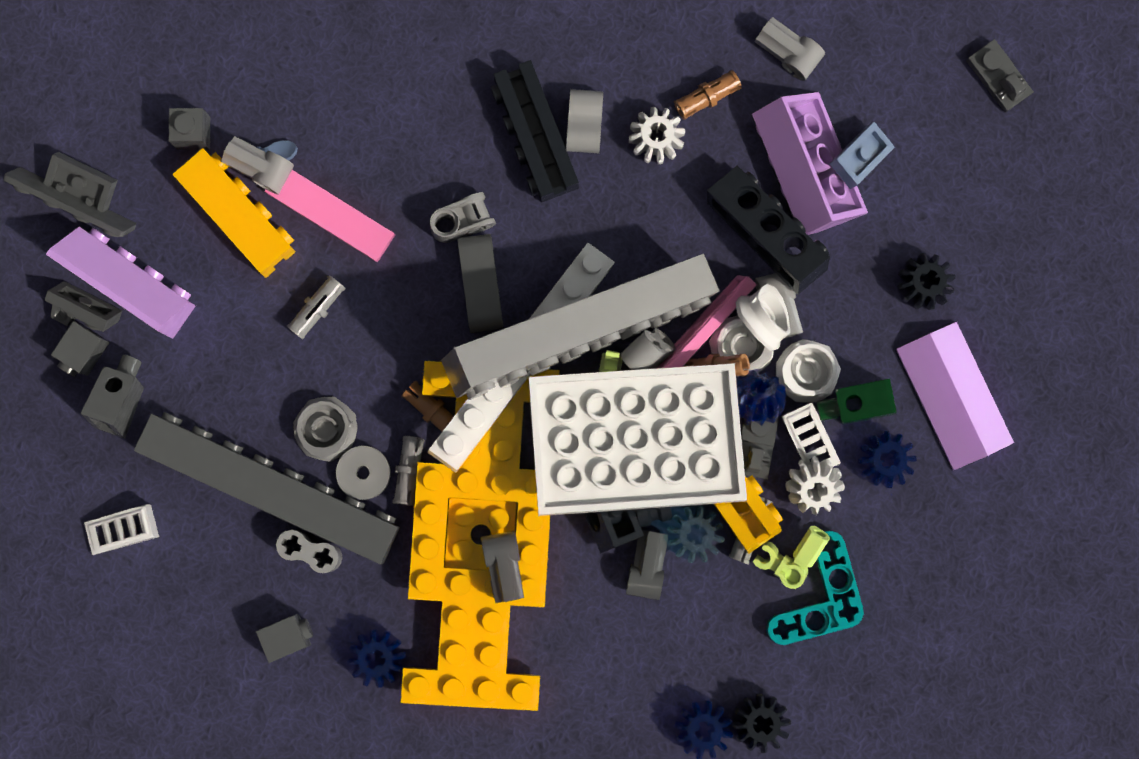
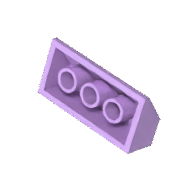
(800, 149)
(123, 281)

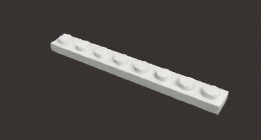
(480, 413)

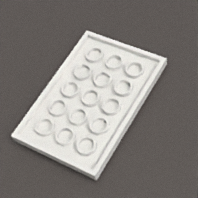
(636, 439)

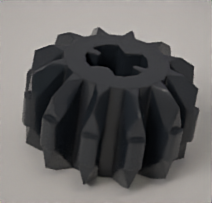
(935, 292)
(757, 735)

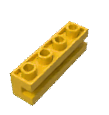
(234, 213)
(751, 520)

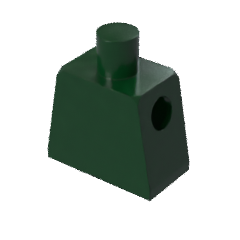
(875, 397)

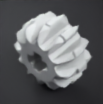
(643, 134)
(826, 488)

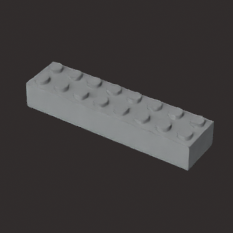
(580, 325)

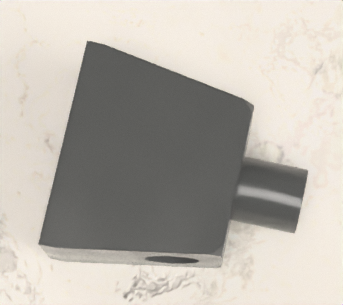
(114, 409)

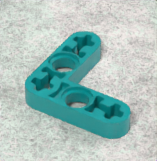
(828, 608)

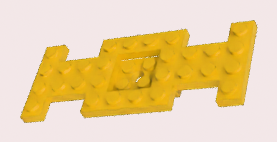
(472, 624)

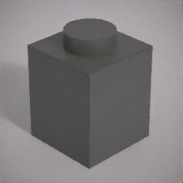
(189, 128)
(79, 350)
(285, 637)

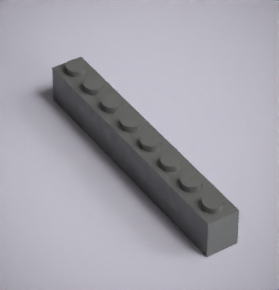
(266, 488)

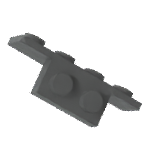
(75, 189)

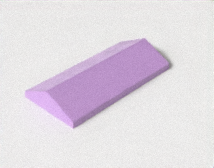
(954, 396)

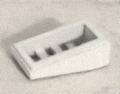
(800, 413)
(147, 524)

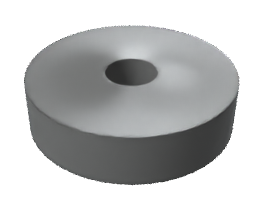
(378, 472)

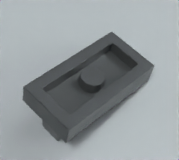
(999, 75)
(73, 303)
(758, 447)

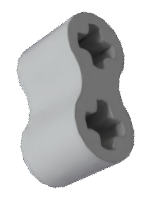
(584, 121)
(648, 350)
(309, 551)

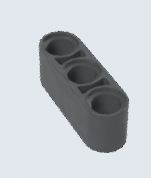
(480, 283)

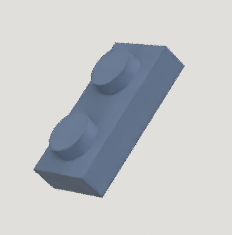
(862, 155)

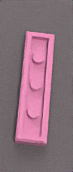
(334, 216)
(708, 321)

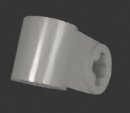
(463, 217)

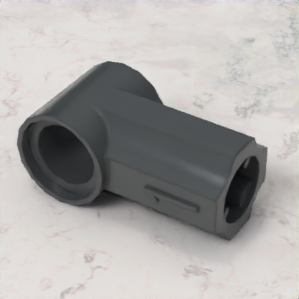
(502, 558)
(646, 572)

